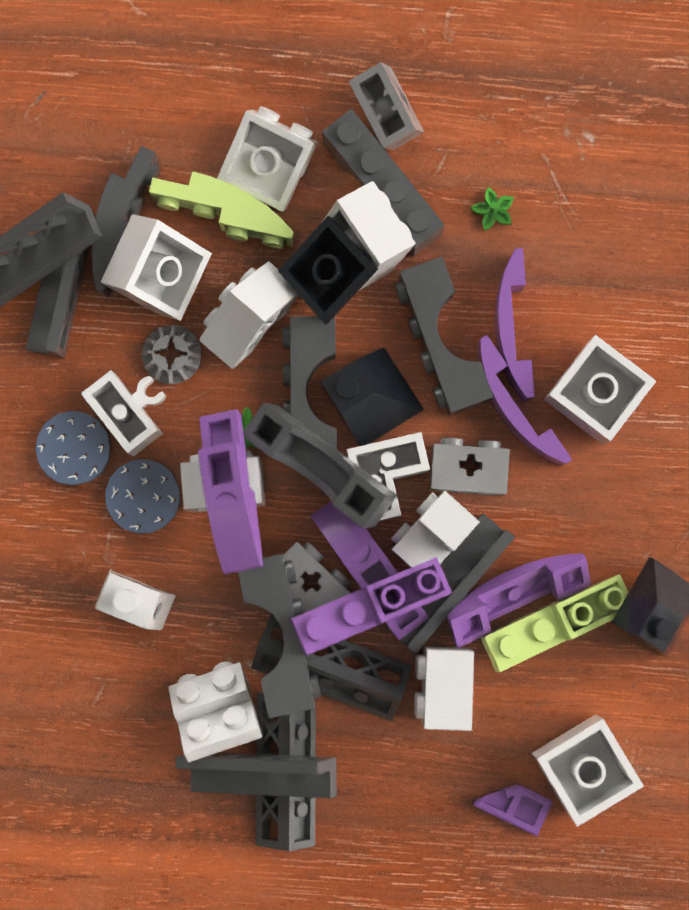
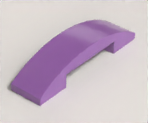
(518, 372)
(545, 445)
(515, 588)

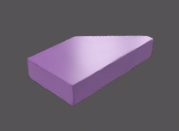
(517, 806)

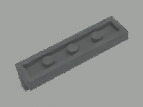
(54, 244)
(57, 306)
(462, 572)
(356, 688)
(263, 774)
(294, 815)

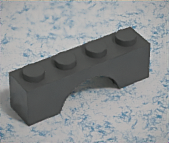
(367, 161)
(310, 347)
(459, 381)
(342, 480)
(288, 685)

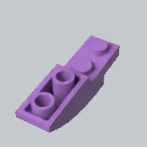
(228, 492)
(363, 560)
(370, 606)

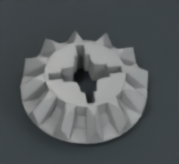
(183, 366)

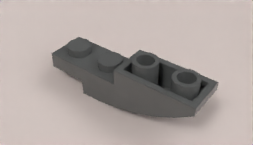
(117, 204)

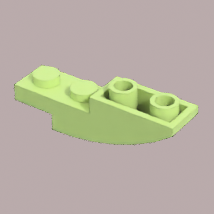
(238, 211)
(555, 623)

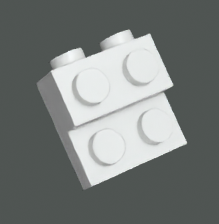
(268, 157)
(214, 710)

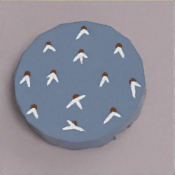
(73, 448)
(142, 496)

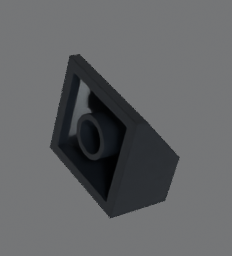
(327, 270)
(371, 396)
(655, 607)

